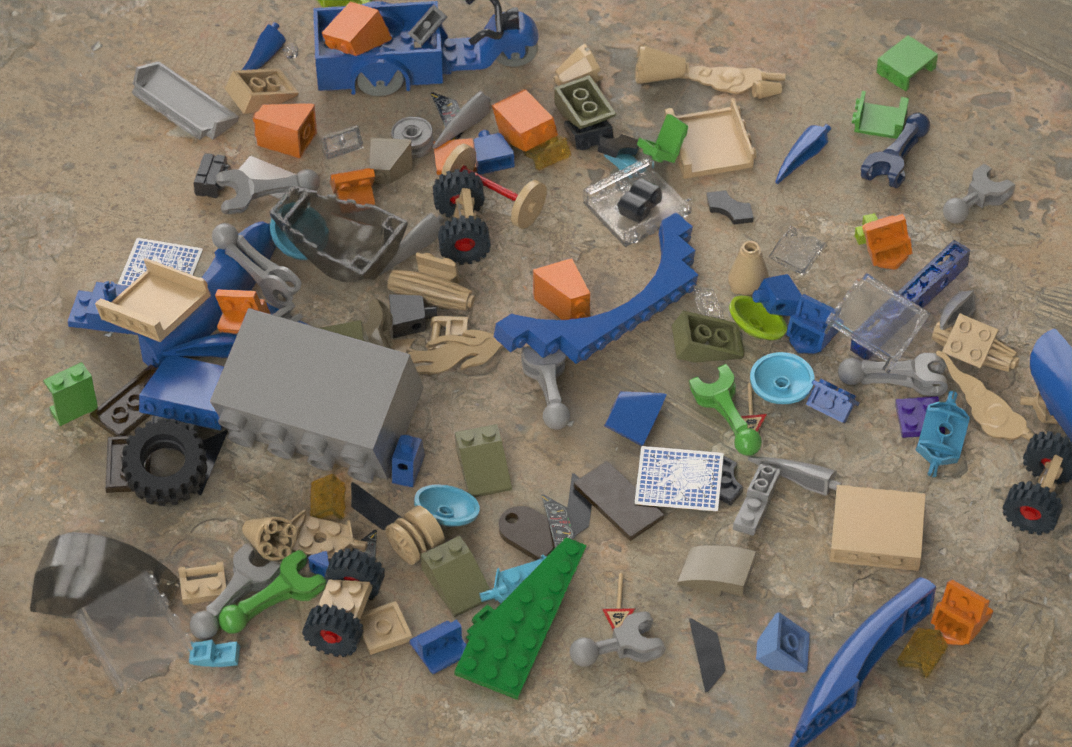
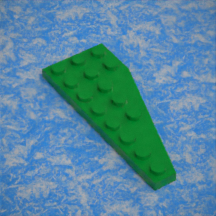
(511, 637)

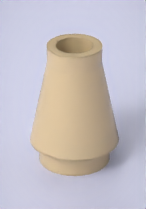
(764, 89)

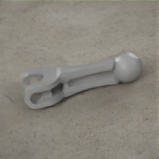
(251, 189)
(267, 274)
(545, 372)
(912, 373)
(245, 580)

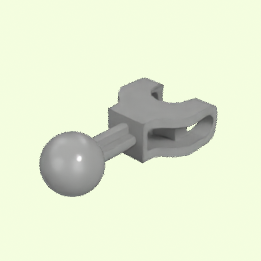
(980, 192)
(625, 640)

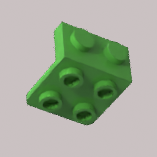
(668, 142)

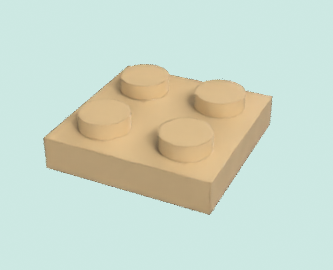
(384, 628)

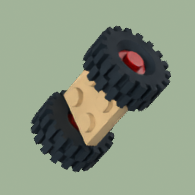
(465, 236)
(1036, 506)
(336, 620)

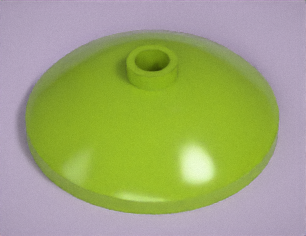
(756, 320)

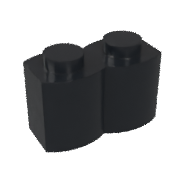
(639, 200)

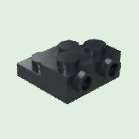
(589, 136)

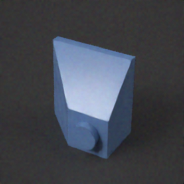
(783, 645)

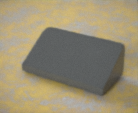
(427, 25)

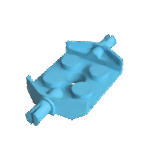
(509, 580)

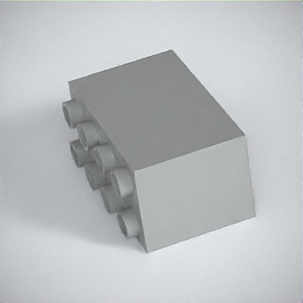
(316, 395)

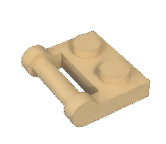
(453, 326)
(202, 589)

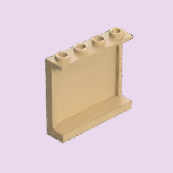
(714, 142)
(155, 301)
(878, 527)

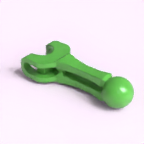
(719, 396)
(286, 586)

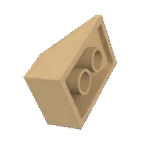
(259, 87)

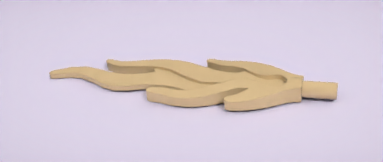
(456, 348)

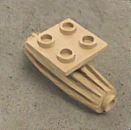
(435, 282)
(975, 344)

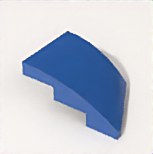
(634, 414)

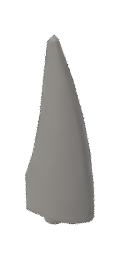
(466, 117)
(418, 238)
(960, 303)
(804, 474)

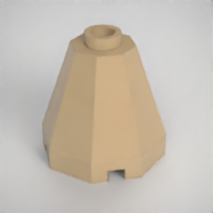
(576, 66)

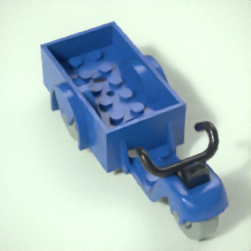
(507, 38)

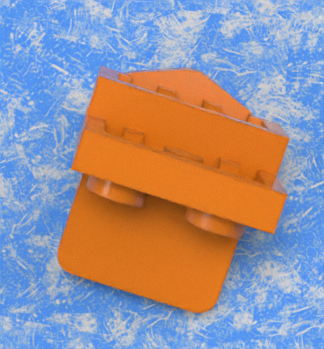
(354, 185)
(888, 241)
(234, 308)
(960, 614)

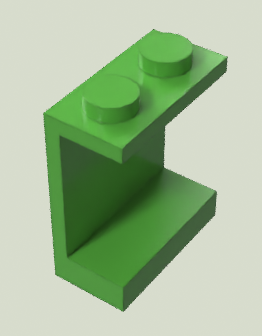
(905, 61)
(879, 119)
(71, 393)

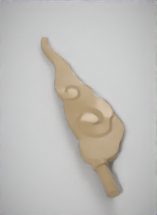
(730, 78)
(988, 408)

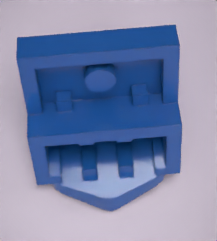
(808, 326)

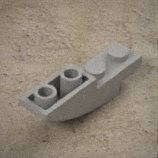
(757, 500)

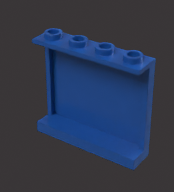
(182, 392)

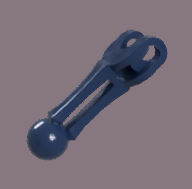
(891, 160)

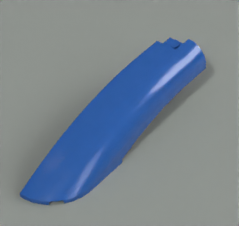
(222, 274)
(1053, 376)
(850, 666)

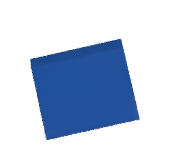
(319, 563)

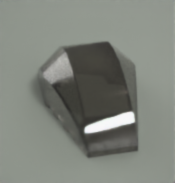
(338, 235)
(88, 566)

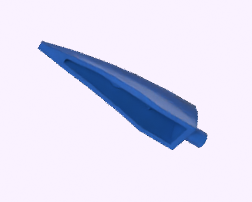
(266, 46)
(806, 147)
(211, 346)

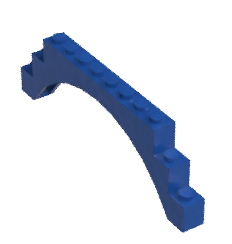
(584, 336)

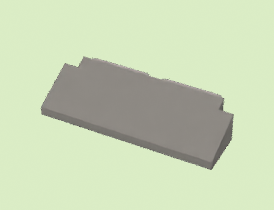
(181, 101)

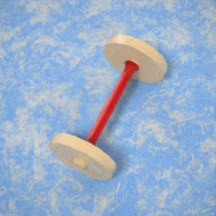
(527, 203)

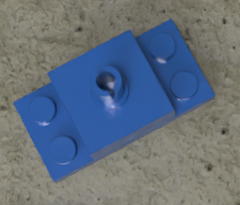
(85, 313)

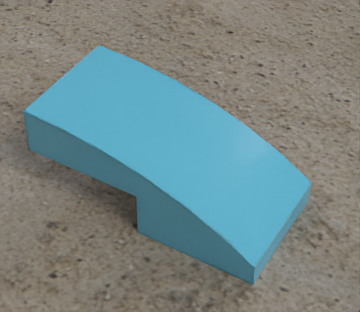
(214, 655)

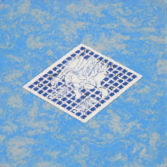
(173, 255)
(679, 478)

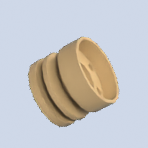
(414, 534)

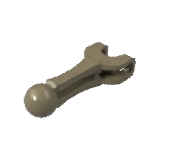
(379, 324)

